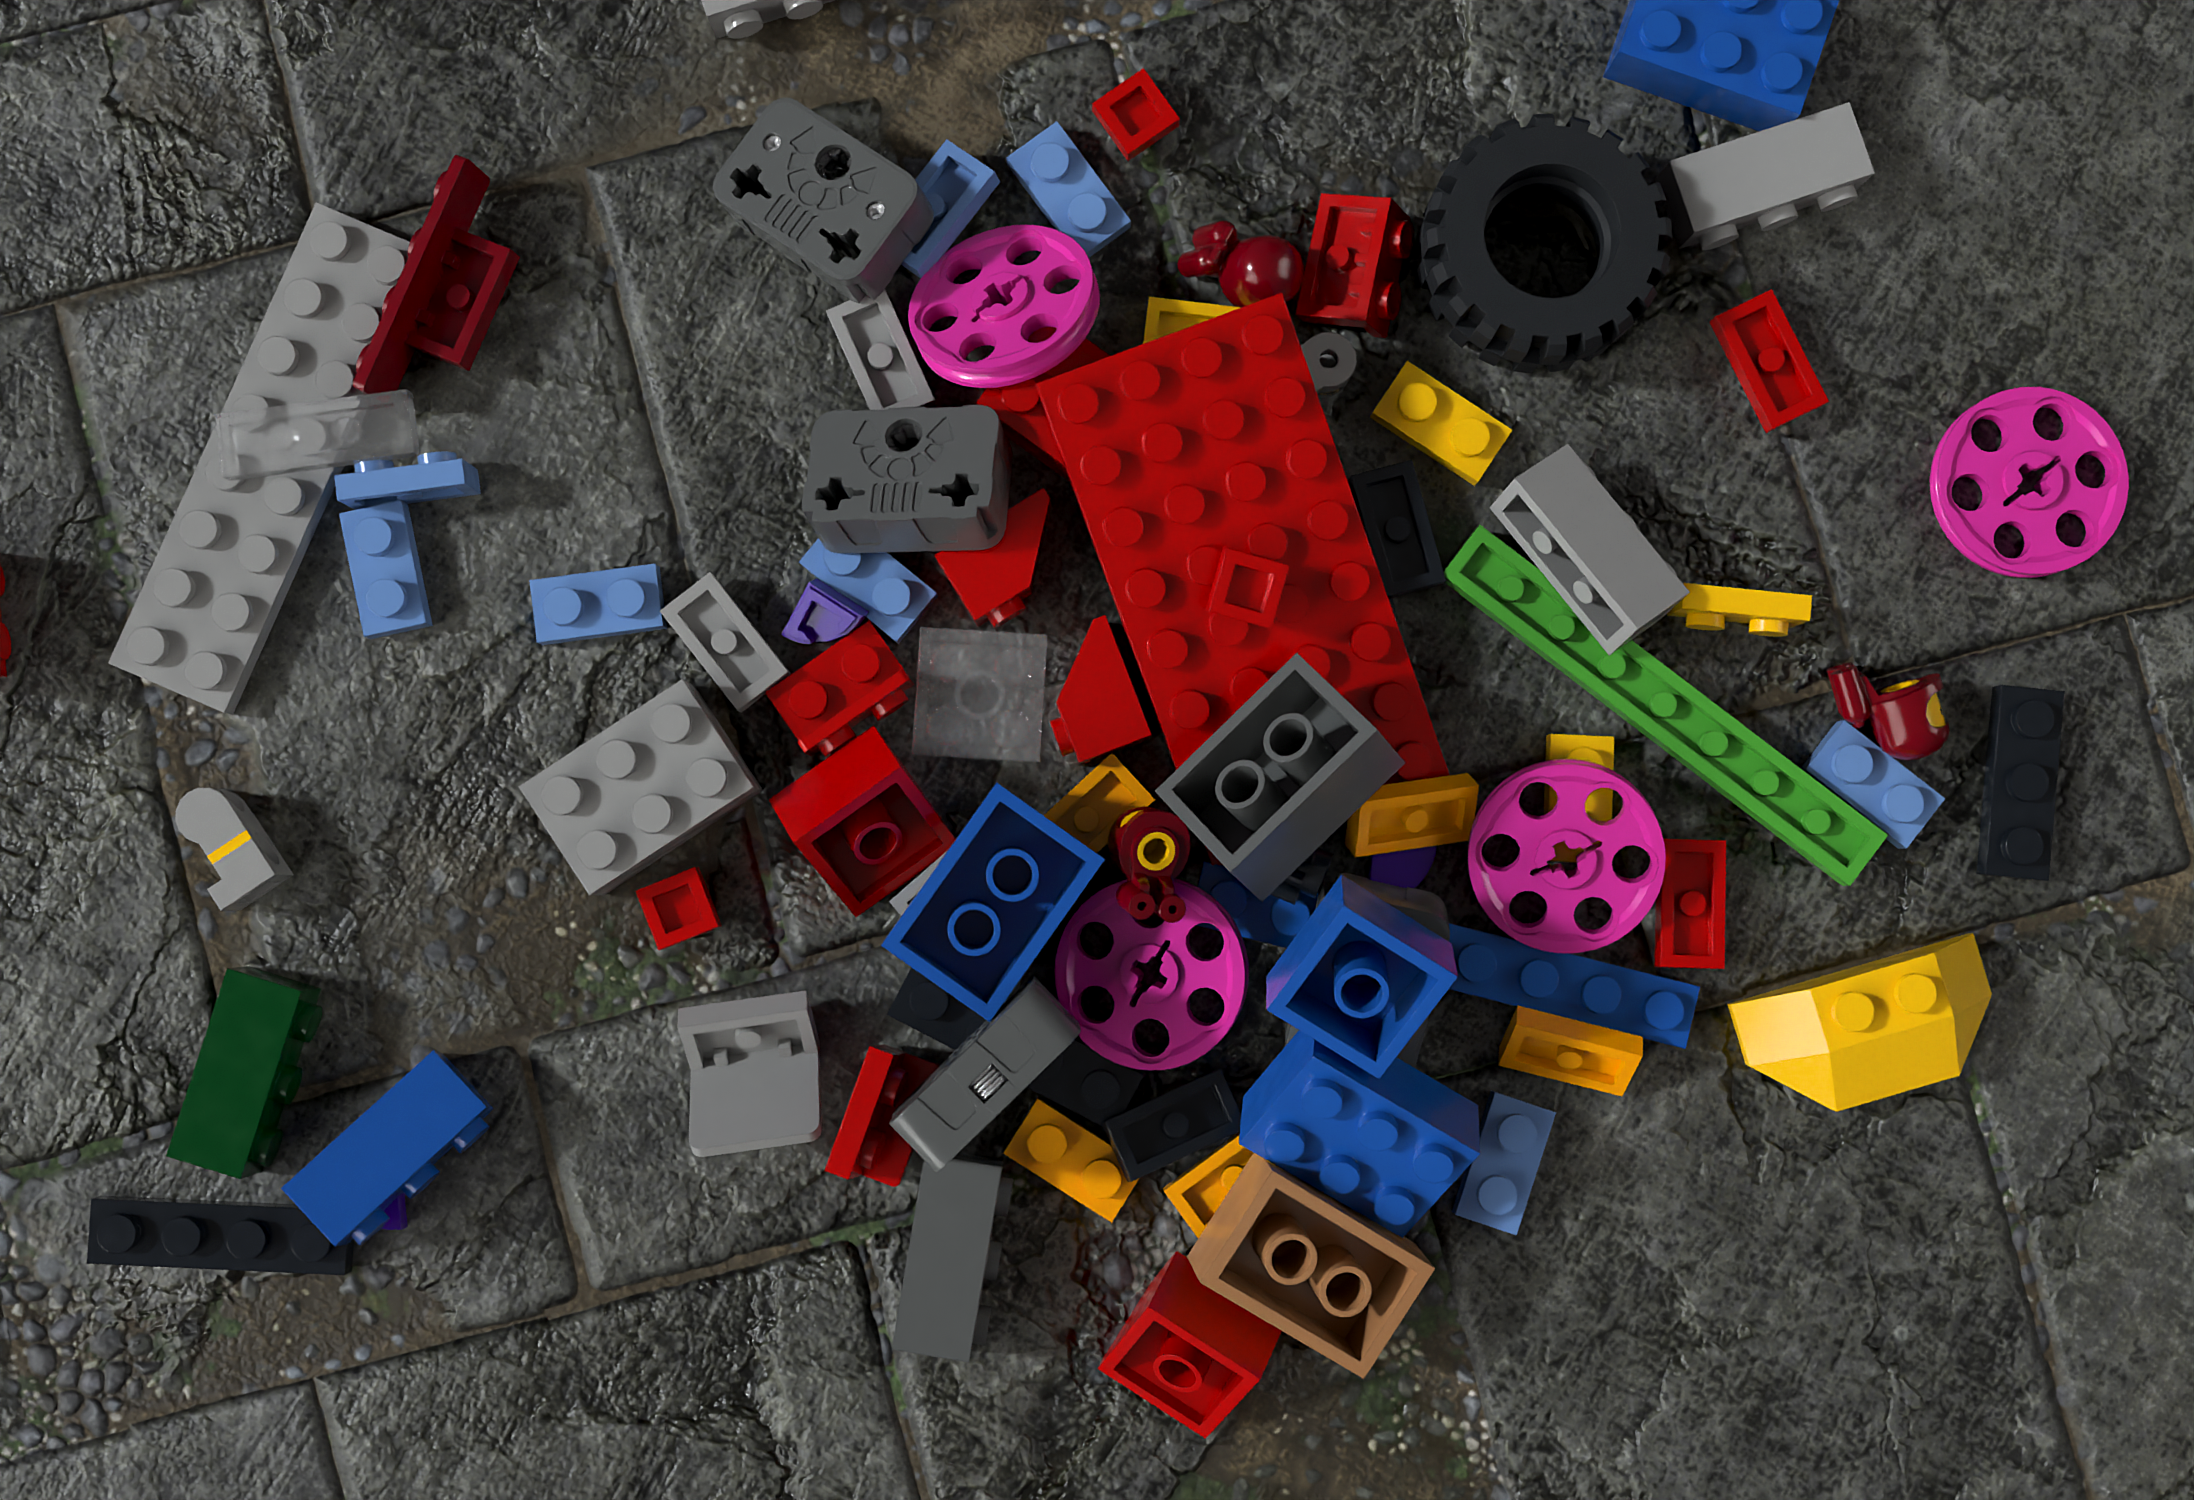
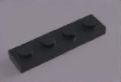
(1075, 1079)
(211, 1236)

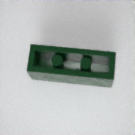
(246, 1072)

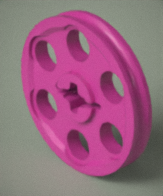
(1004, 306)
(2056, 490)
(1594, 871)
(1163, 1002)

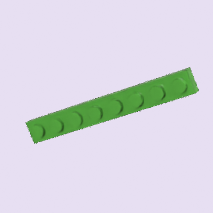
(1666, 710)

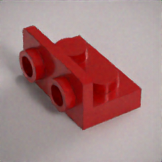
(1355, 263)
(841, 690)
(865, 1138)

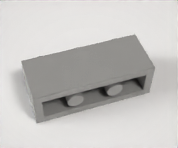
(1765, 178)
(1588, 549)

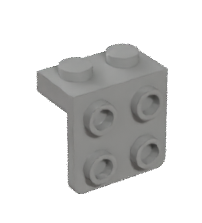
(752, 1073)

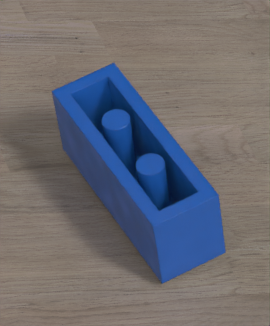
(389, 1151)

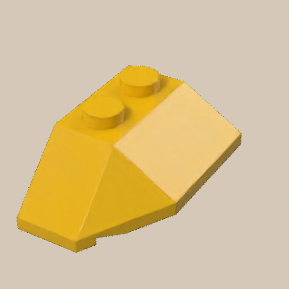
(1869, 1025)

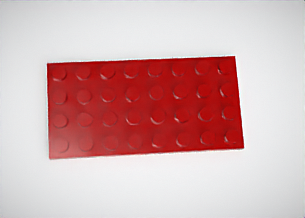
(1228, 447)

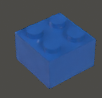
(1360, 977)

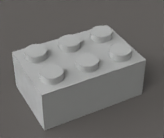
(640, 788)

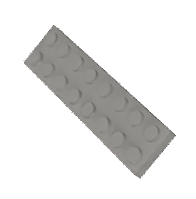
(244, 539)

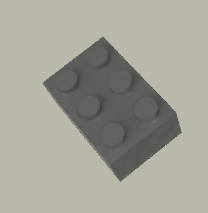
(1280, 777)

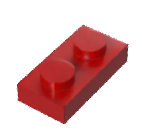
(1768, 361)
(1692, 905)

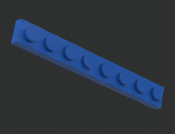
(1499, 968)

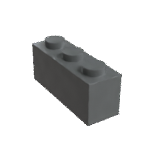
(951, 1258)

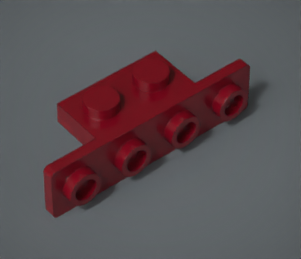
(444, 289)

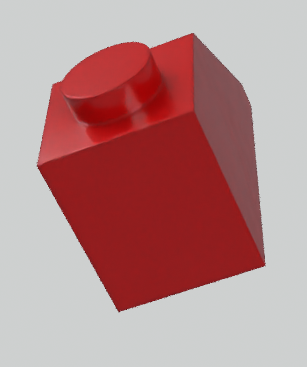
(1000, 577)
(1098, 701)

